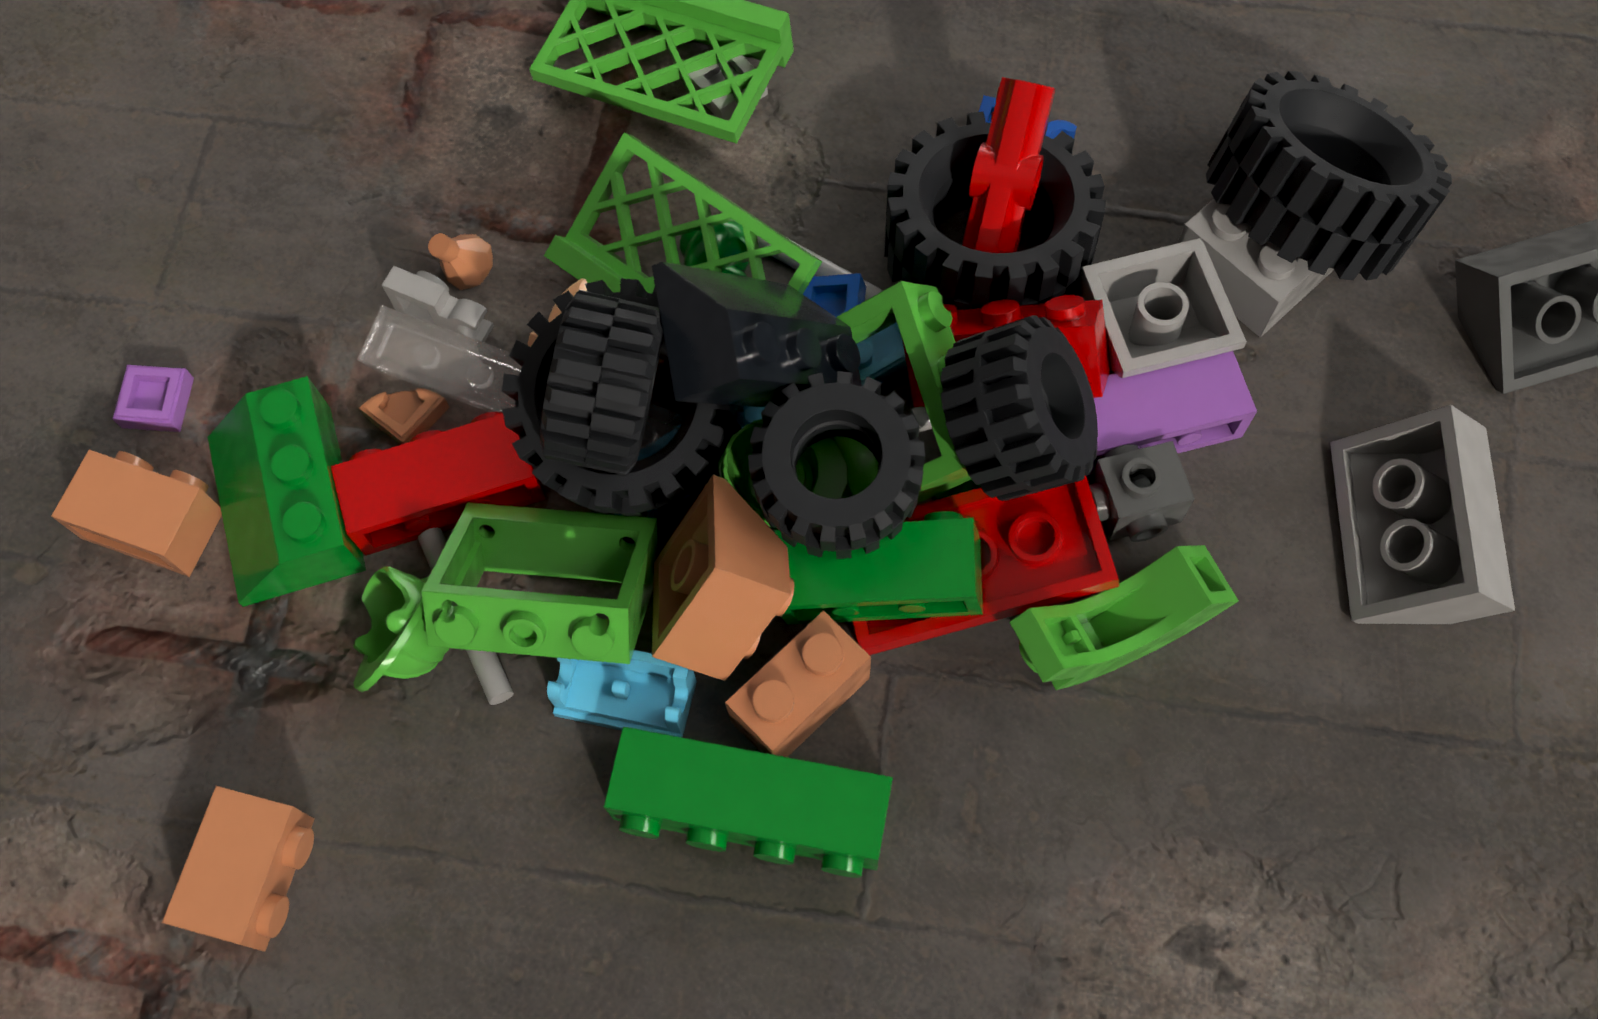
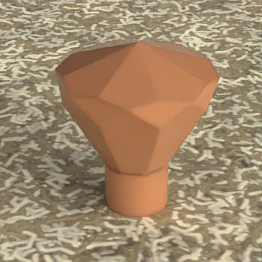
(463, 259)

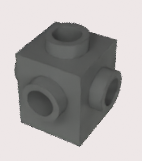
(1140, 491)

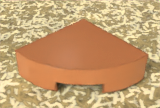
(405, 412)

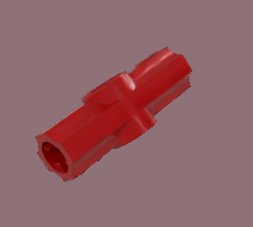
(1008, 166)

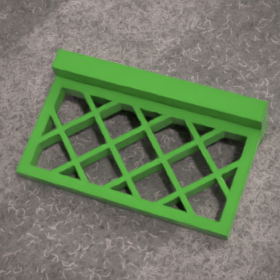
(725, 25)
(592, 261)

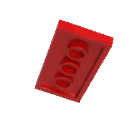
(1032, 556)

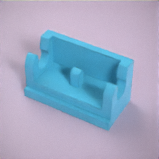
(616, 695)

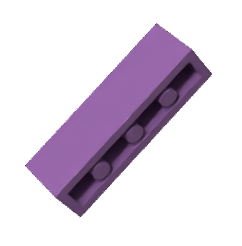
(1182, 403)

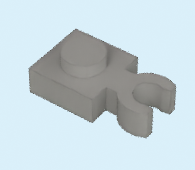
(429, 300)

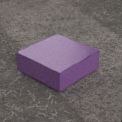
(153, 398)

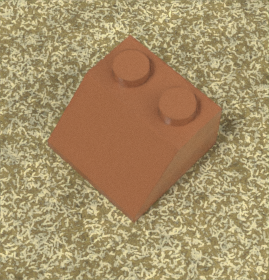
(718, 584)

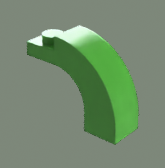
(1125, 622)

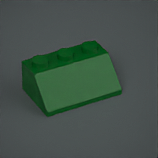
(280, 492)

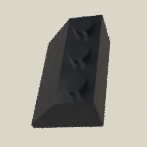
(746, 337)

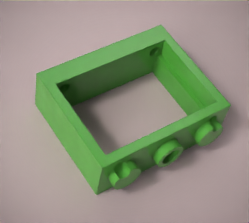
(927, 339)
(541, 545)

